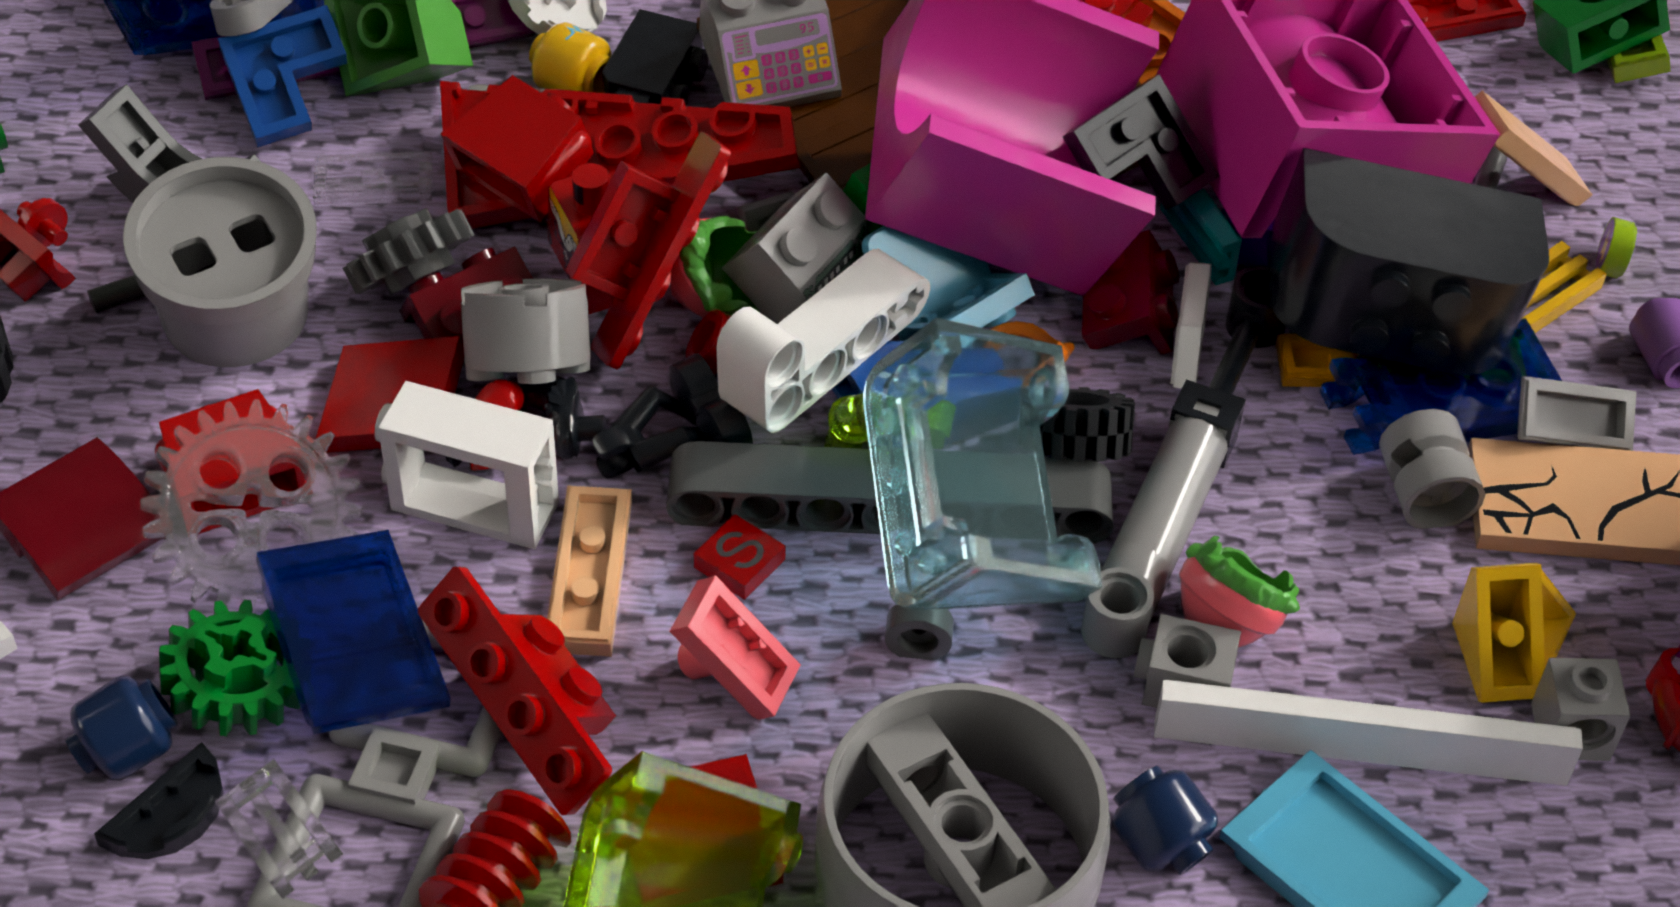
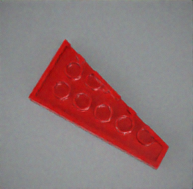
(639, 134)

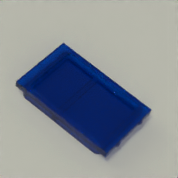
(350, 632)

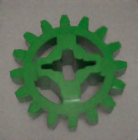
(232, 666)

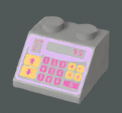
(771, 50)

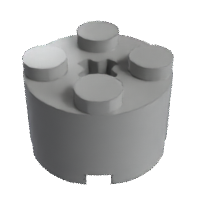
(525, 329)

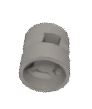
(1431, 469)

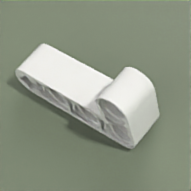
(787, 366)

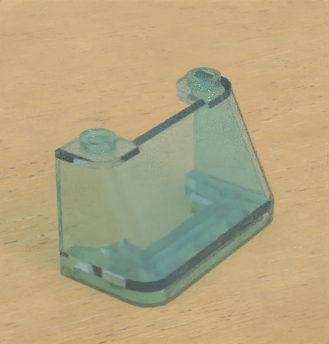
(967, 472)

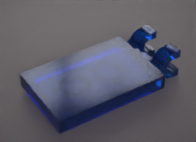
(1481, 402)

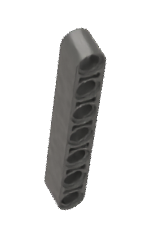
(836, 491)

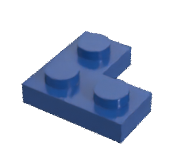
(270, 61)

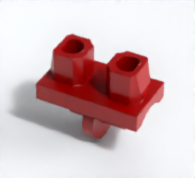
(33, 264)

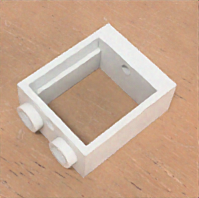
(478, 434)

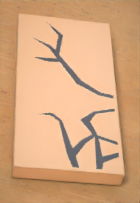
(1578, 501)

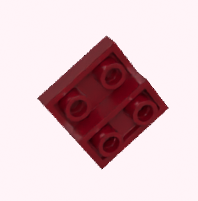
(76, 517)

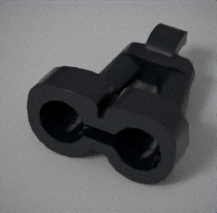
(693, 398)

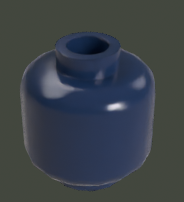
(120, 727)
(1164, 820)

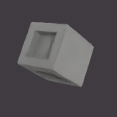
(1186, 653)
(1584, 696)

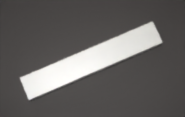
(1367, 732)

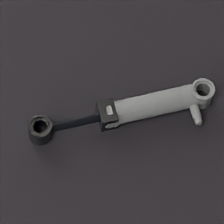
(1180, 477)

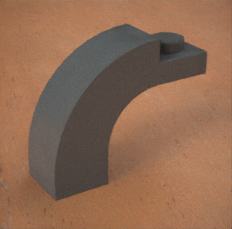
(134, 142)

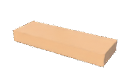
(1534, 153)
(590, 567)

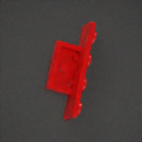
(638, 239)
(526, 686)

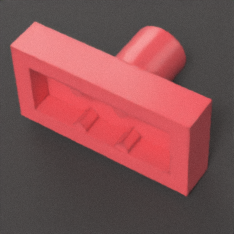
(734, 647)

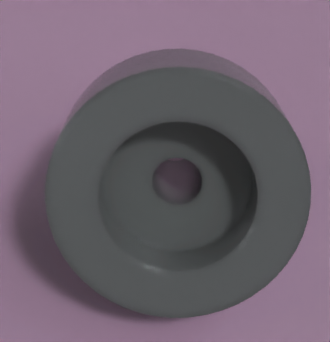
(919, 632)

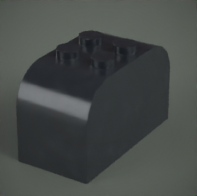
(1403, 263)

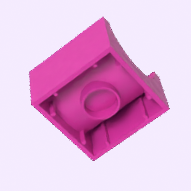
(1321, 78)
(976, 129)

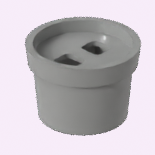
(263, 247)

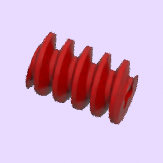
(498, 854)

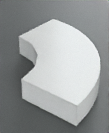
(1191, 323)

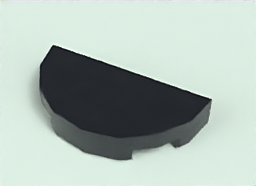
(169, 811)

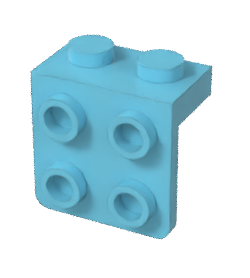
(959, 284)

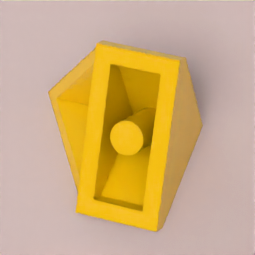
(1510, 628)

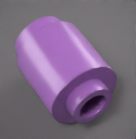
(1658, 338)

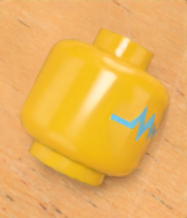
(569, 59)

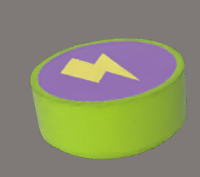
(1616, 247)

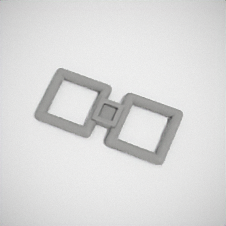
(392, 786)

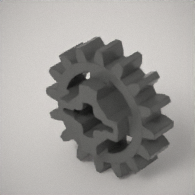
(408, 251)

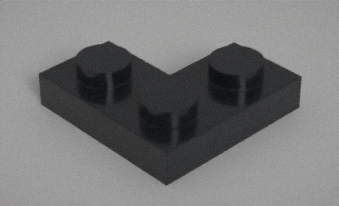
(1148, 130)

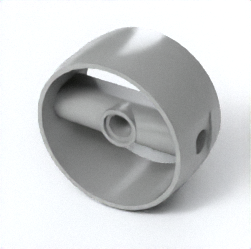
(921, 759)

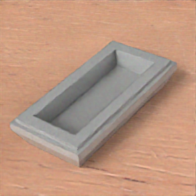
(1576, 414)

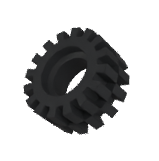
(1090, 427)

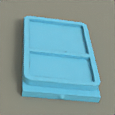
(1338, 847)

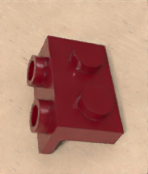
(1133, 298)
(437, 301)

